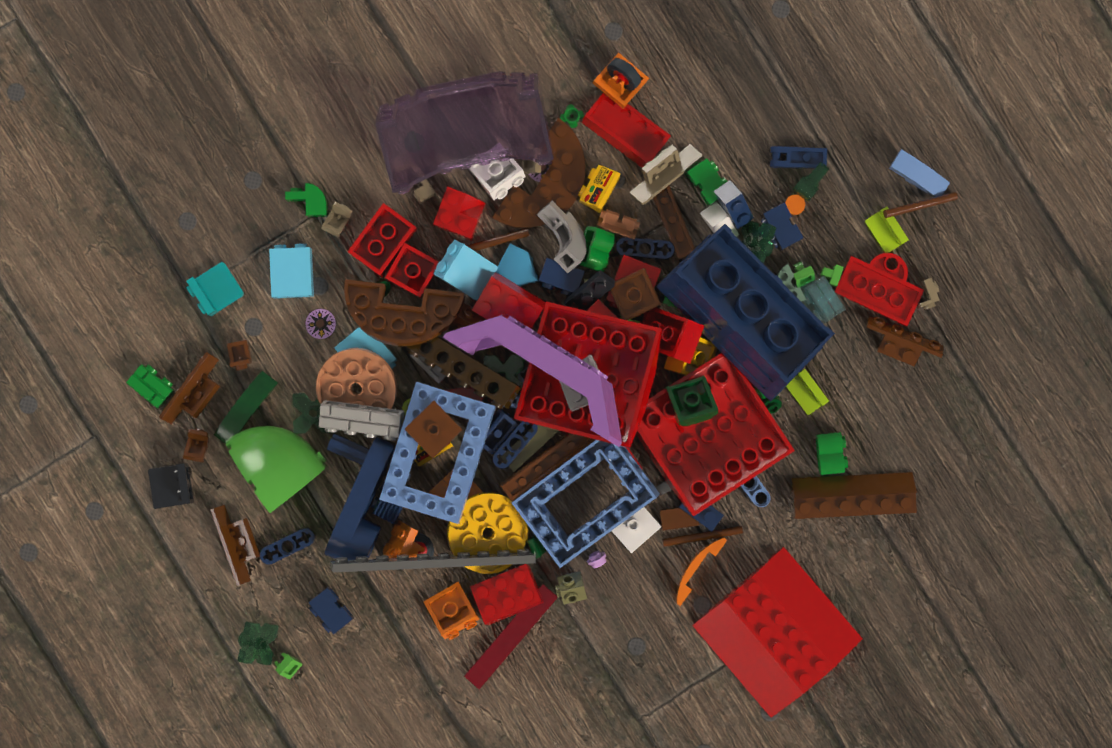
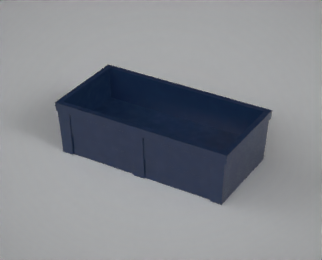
(746, 311)

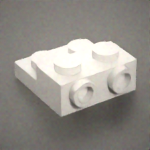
(498, 177)

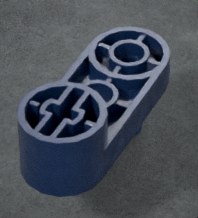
(353, 533)

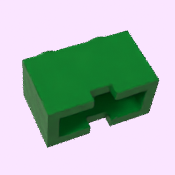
(707, 178)

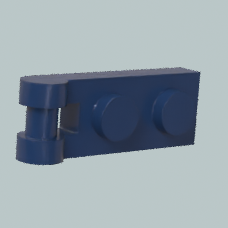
(798, 157)

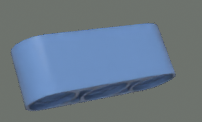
(752, 491)

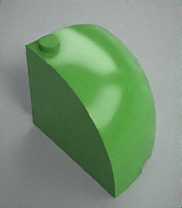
(275, 462)

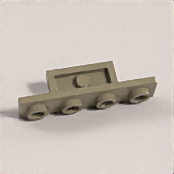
(664, 170)

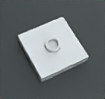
(636, 529)

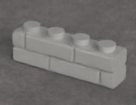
(361, 419)

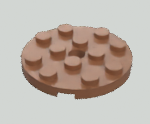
(358, 367)

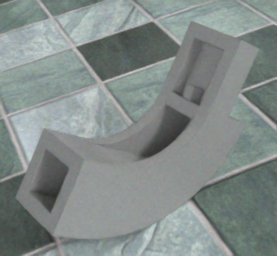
(569, 235)

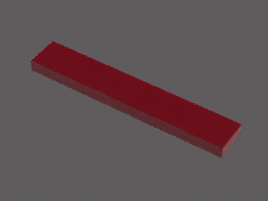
(508, 639)

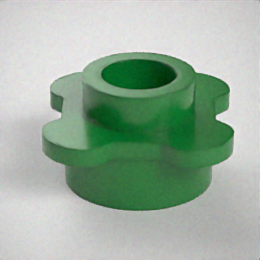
(572, 111)

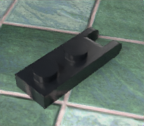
(591, 291)

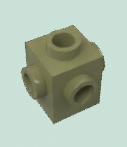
(571, 588)

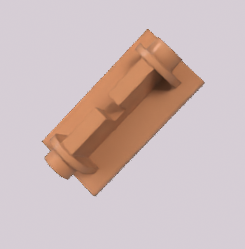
(626, 227)

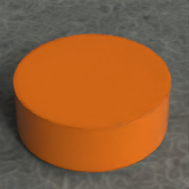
(795, 204)

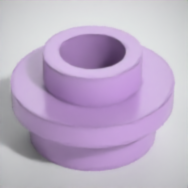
(597, 559)

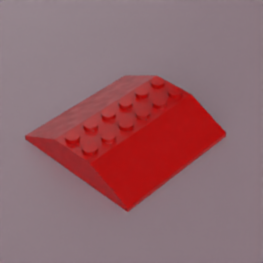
(622, 352)
(716, 454)
(778, 632)

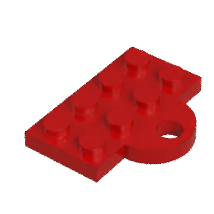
(880, 287)

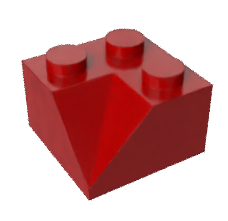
(459, 213)
(412, 270)

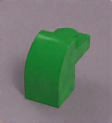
(315, 200)

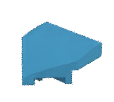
(517, 266)

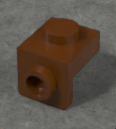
(239, 354)
(196, 445)

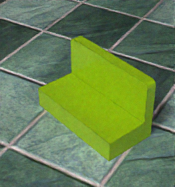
(886, 231)
(806, 392)

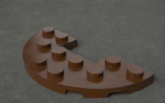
(559, 184)
(401, 323)

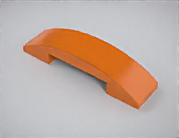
(683, 590)

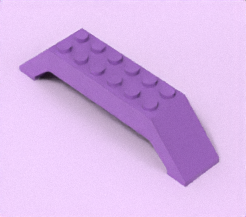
(552, 360)

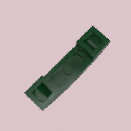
(246, 406)

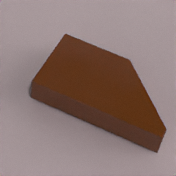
(675, 519)

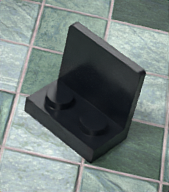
(171, 485)

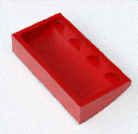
(626, 130)

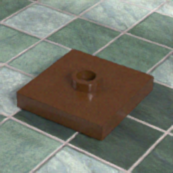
(634, 295)
(433, 429)

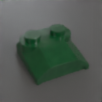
(692, 401)

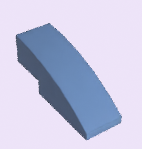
(919, 174)

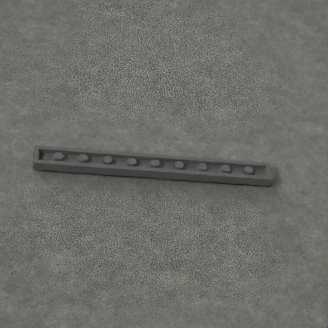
(442, 560)

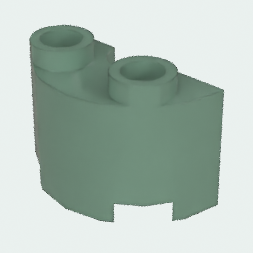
(786, 276)

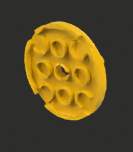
(492, 512)

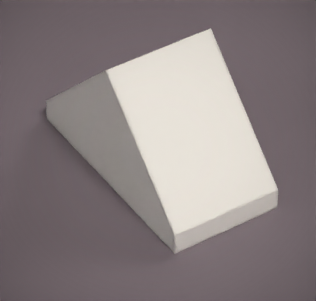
(716, 217)

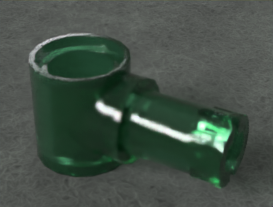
(809, 185)

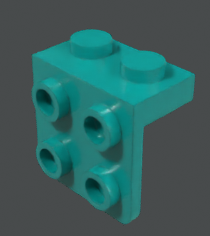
(215, 289)

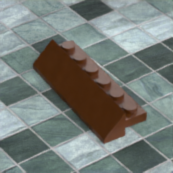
(854, 495)

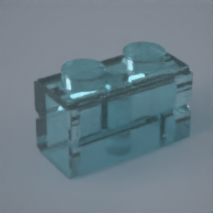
(823, 300)

